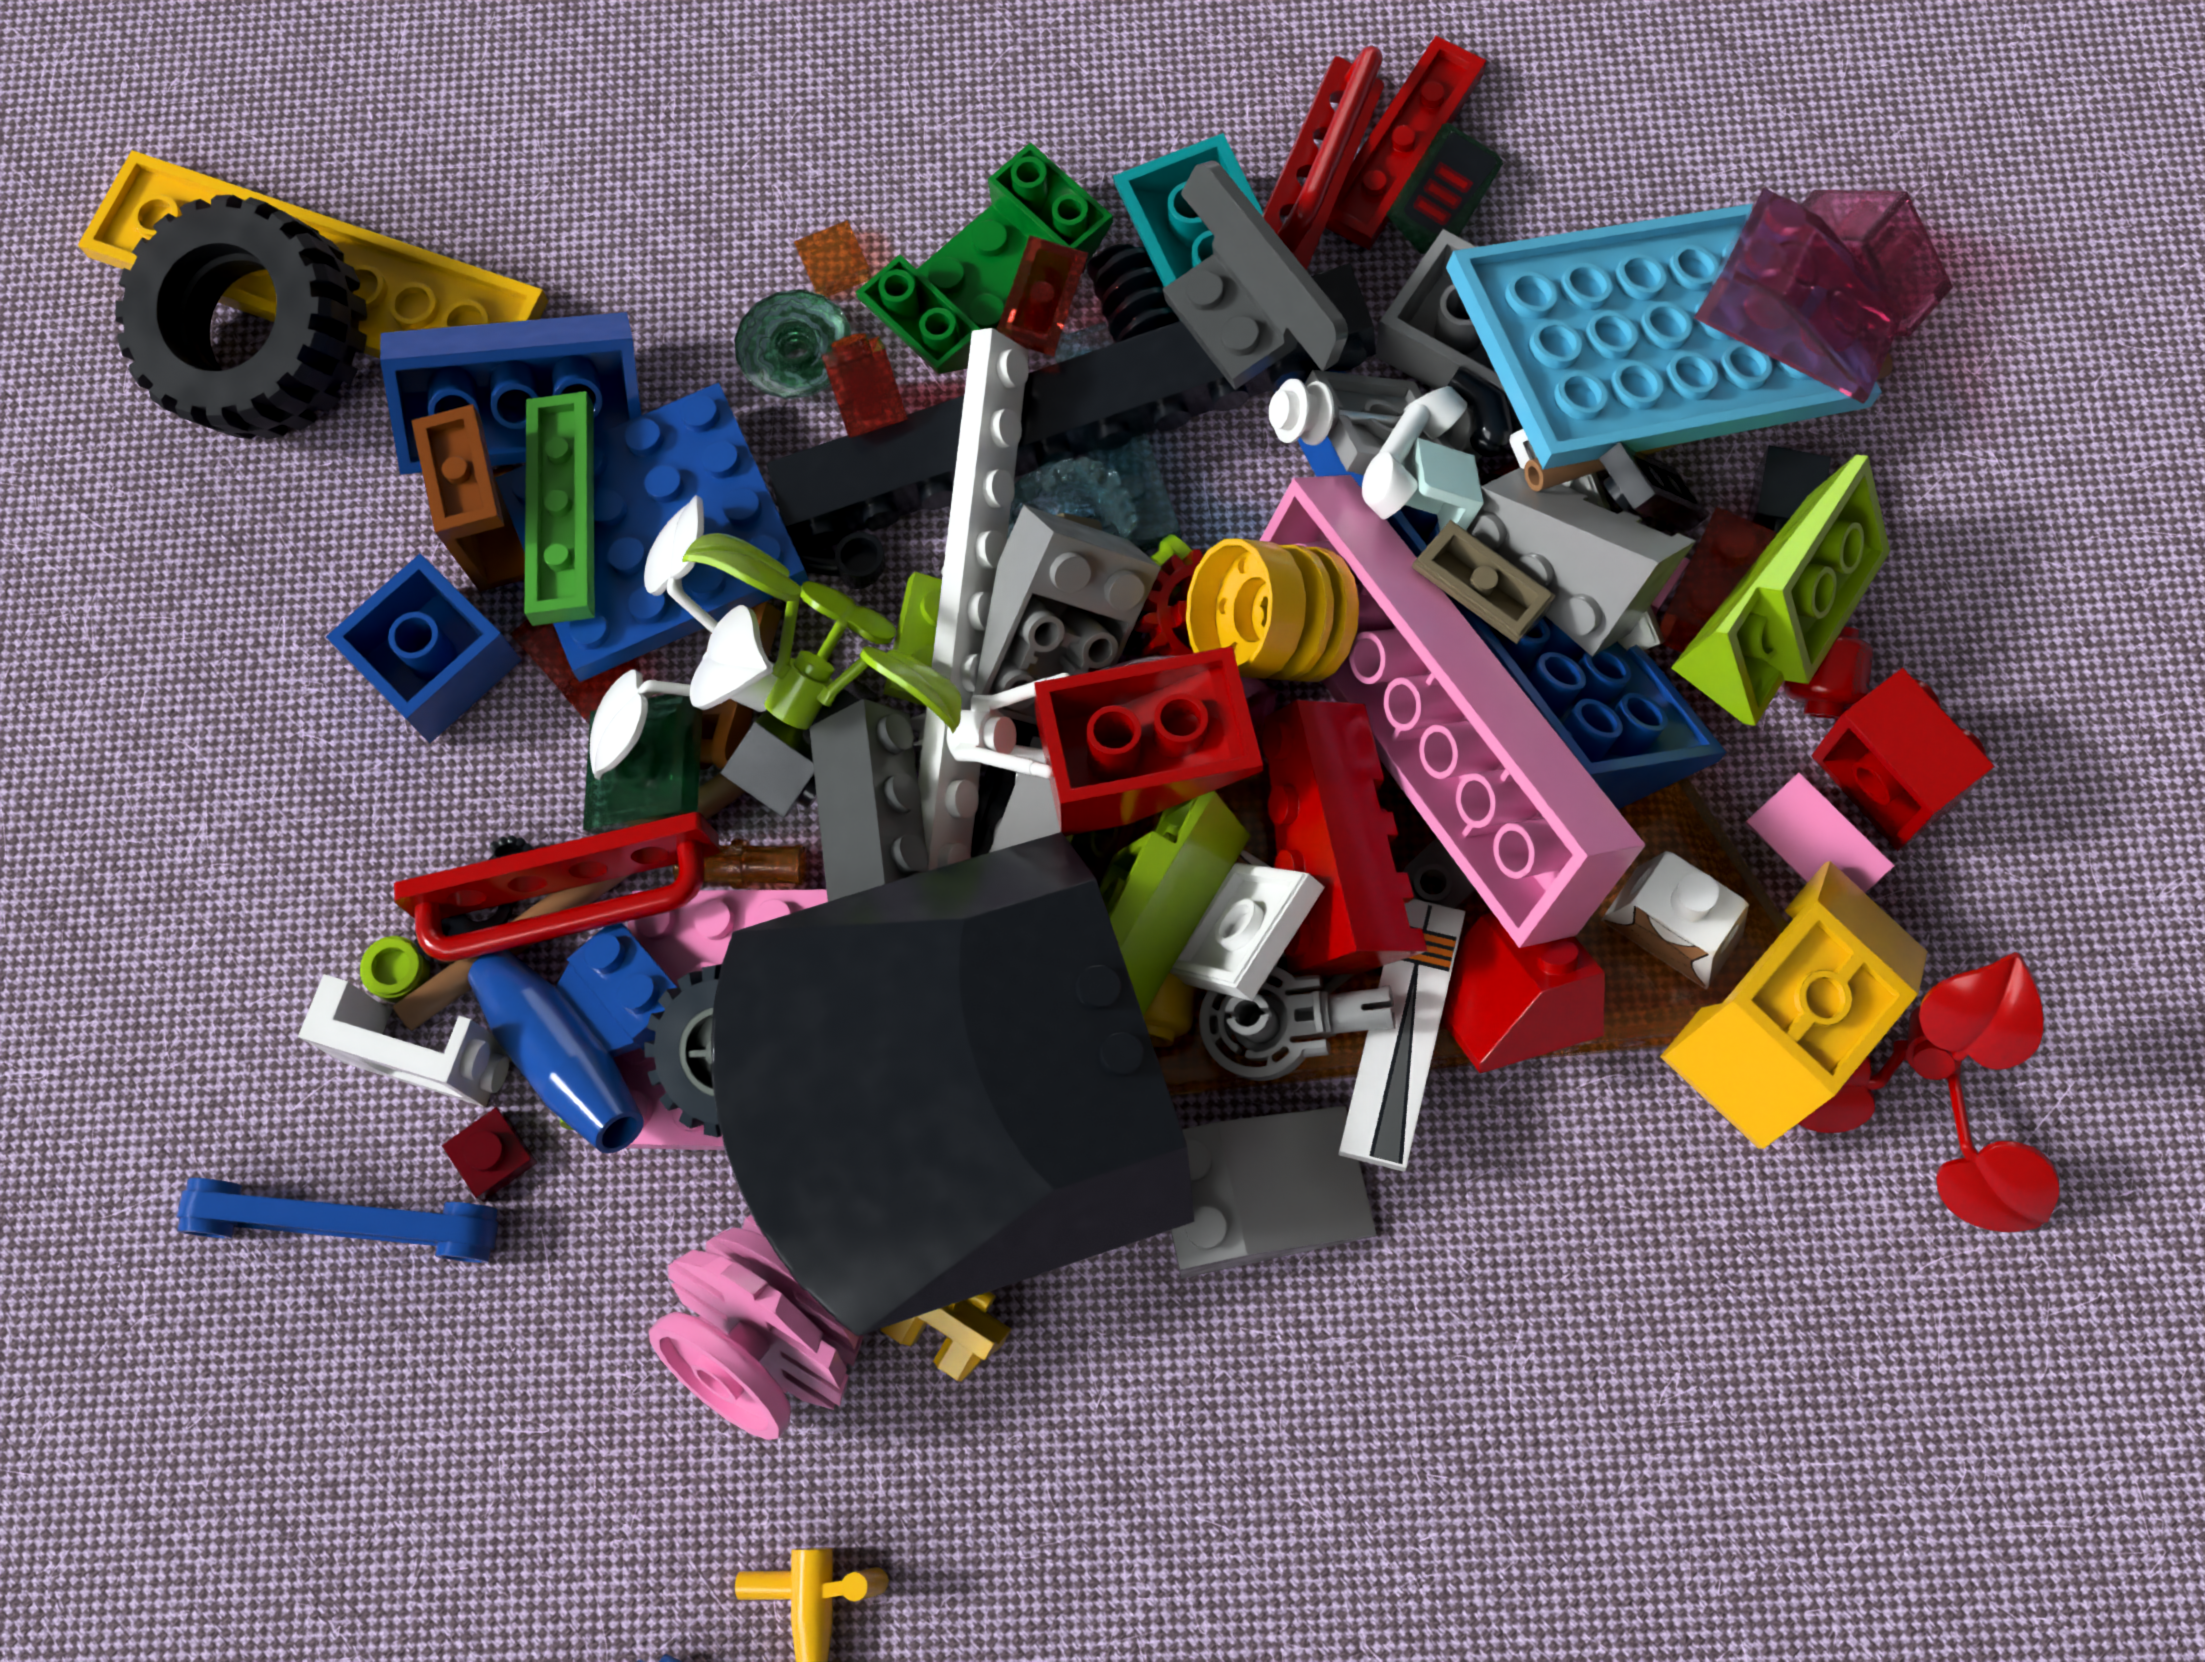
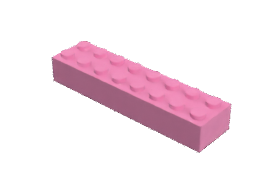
(1461, 730)

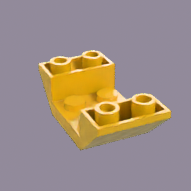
(1802, 1011)

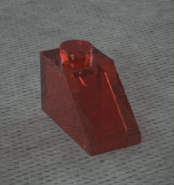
(1043, 295)
(863, 384)

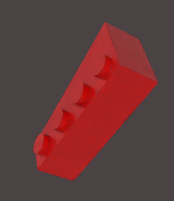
(1336, 831)

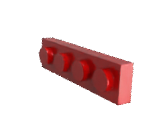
(1394, 148)

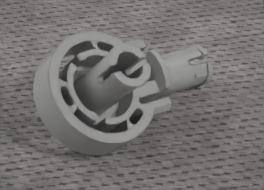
(1276, 1022)

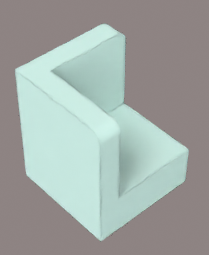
(1445, 483)

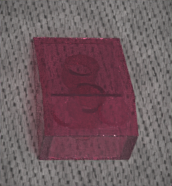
(1802, 298)

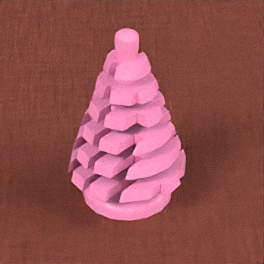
(752, 1334)

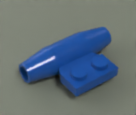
(572, 1031)

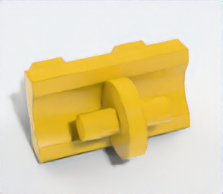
(969, 1333)

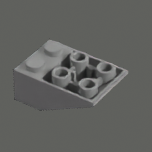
(1059, 604)

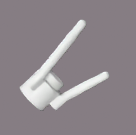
(991, 737)

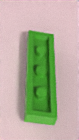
(559, 509)

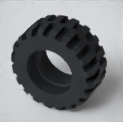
(172, 304)

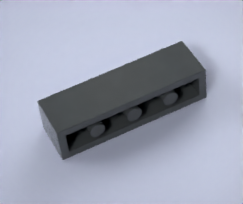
(867, 798)

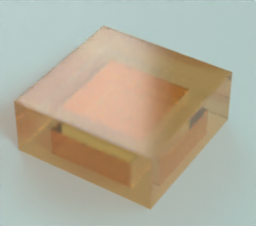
(833, 259)

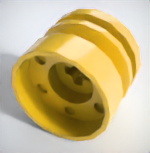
(1278, 606)

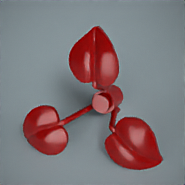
(1998, 1023)

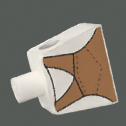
(1680, 916)

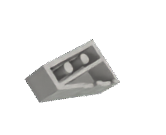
(1592, 559)

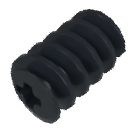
(1129, 291)

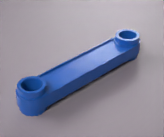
(216, 1206)

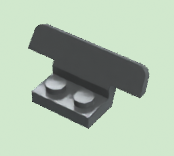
(1252, 294)

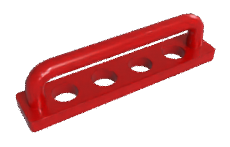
(1325, 168)
(555, 868)

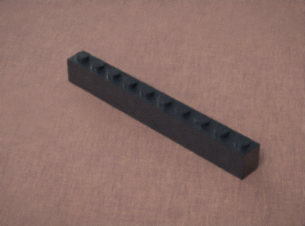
(1066, 412)

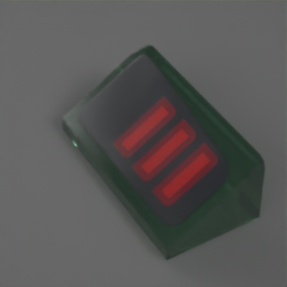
(1444, 187)

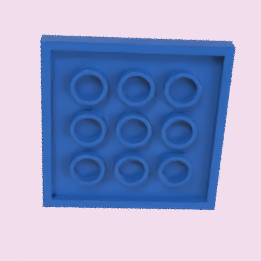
(640, 482)

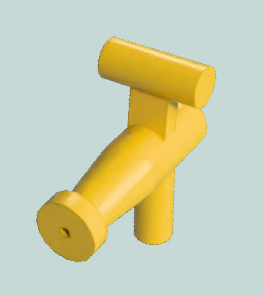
(811, 1595)

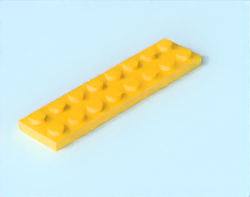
(399, 281)

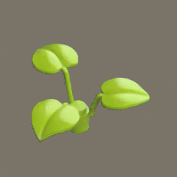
(806, 680)

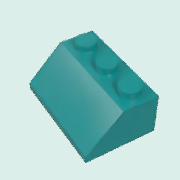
(1163, 218)

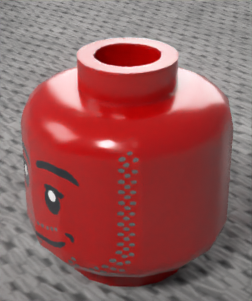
(1839, 680)

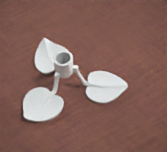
(730, 669)

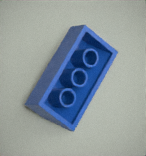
(501, 368)

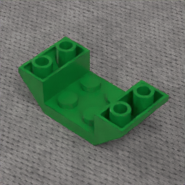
(973, 273)

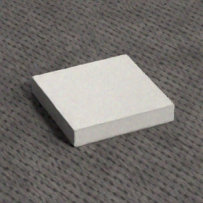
(1246, 929)

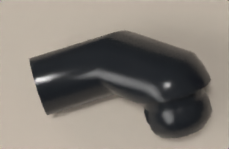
(1489, 411)

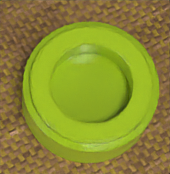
(393, 968)

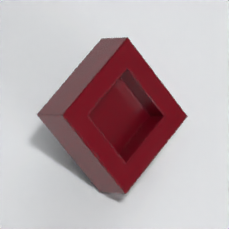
(489, 1154)

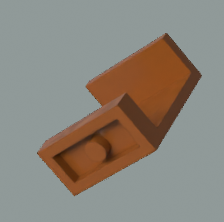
(466, 498)

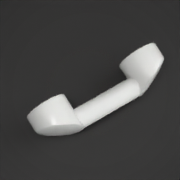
(1386, 482)

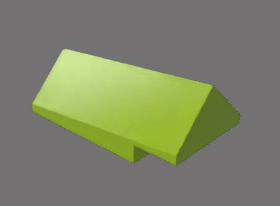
(1792, 597)
(1165, 885)

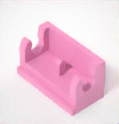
(1812, 831)

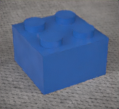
(424, 647)

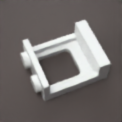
(351, 1029)

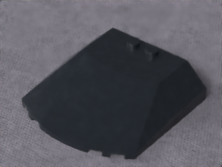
(944, 1086)

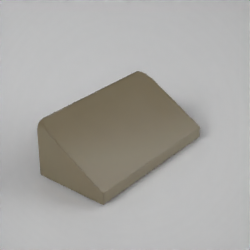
(1484, 582)

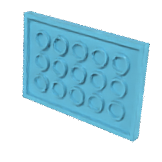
(1606, 344)

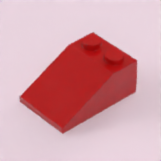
(1144, 737)

